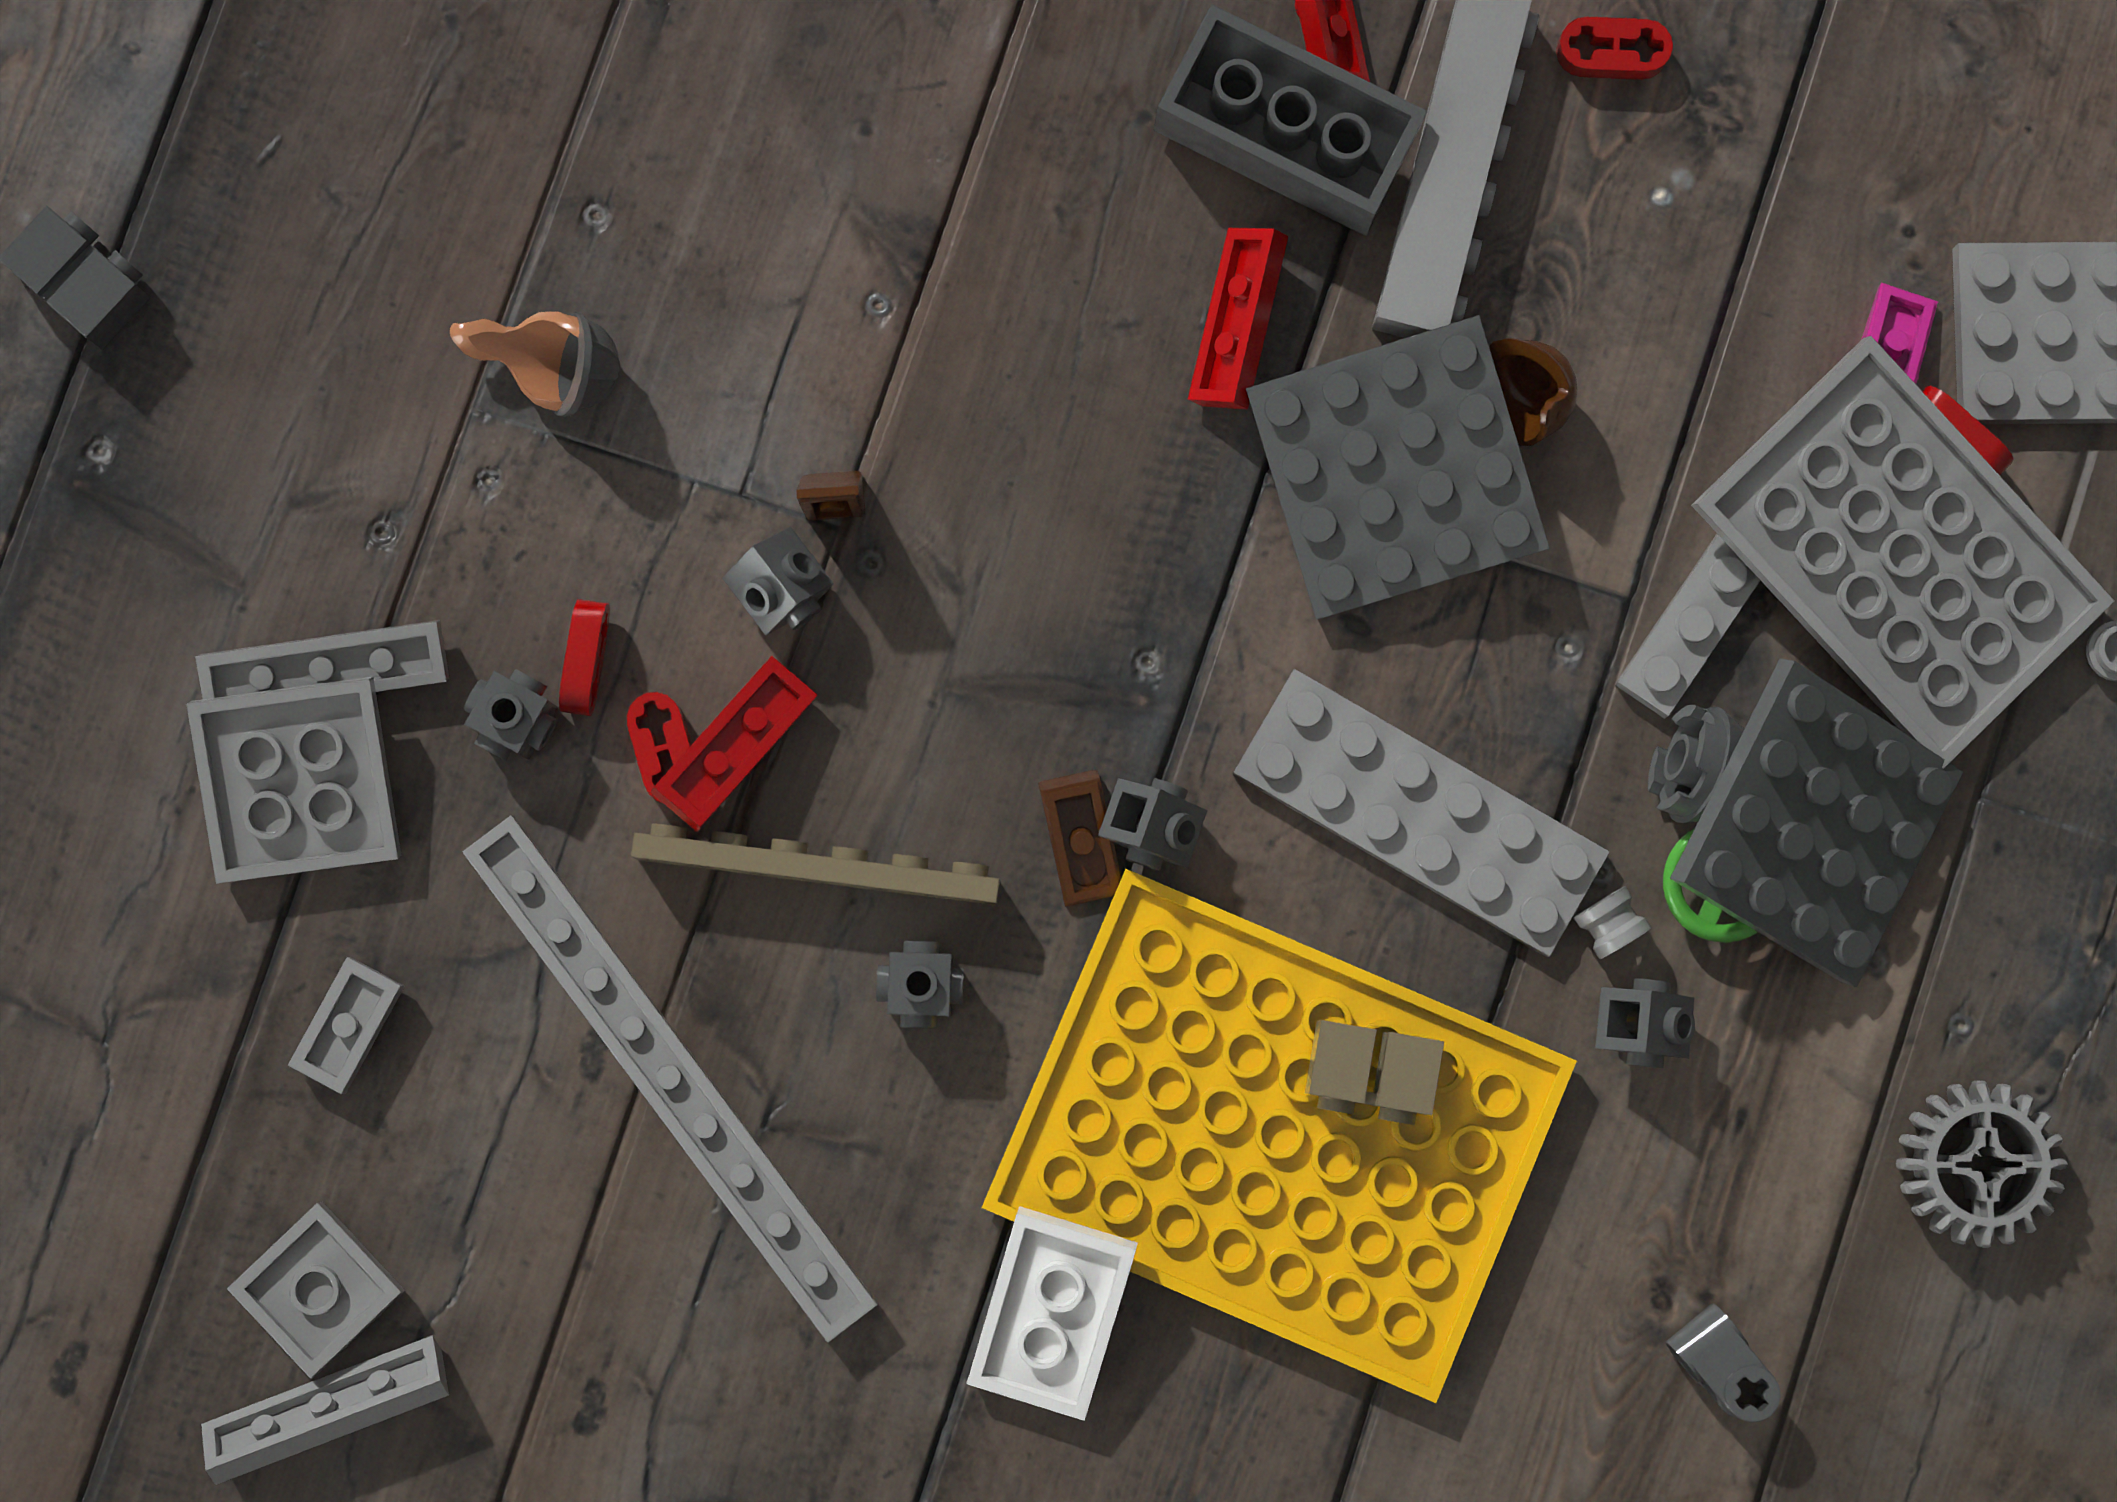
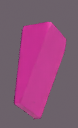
(1901, 326)

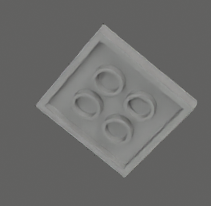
(2036, 331)
(294, 779)

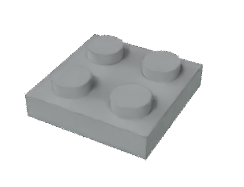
(316, 1289)

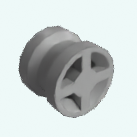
(1612, 922)

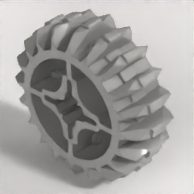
(1981, 1190)

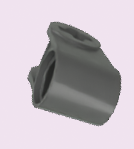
(1718, 1358)

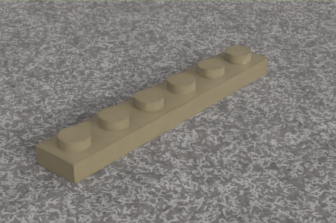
(790, 861)

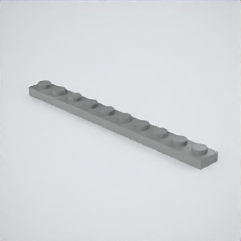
(670, 1078)

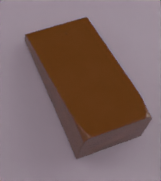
(832, 495)
(1074, 817)

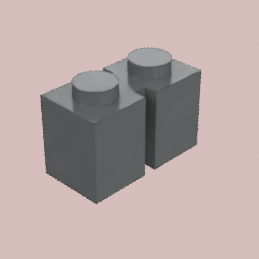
(74, 277)

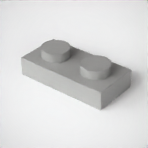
(346, 1025)

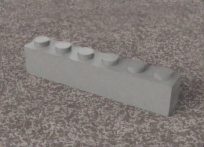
(1453, 164)

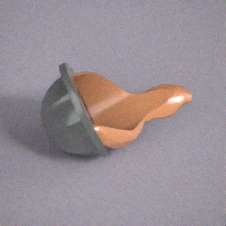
(553, 356)

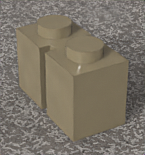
(1404, 1074)

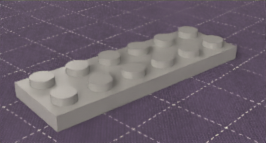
(1421, 813)

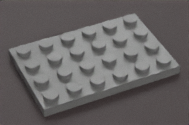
(1903, 552)

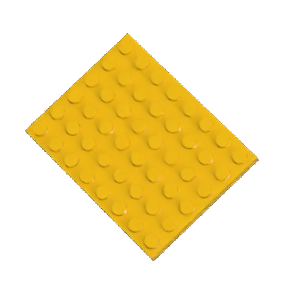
(1189, 1129)

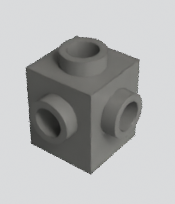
(779, 582)
(526, 731)
(1153, 823)
(945, 988)
(1645, 1022)

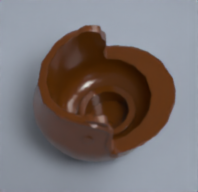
(1535, 386)

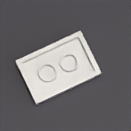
(1052, 1313)

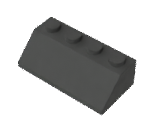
(1288, 119)

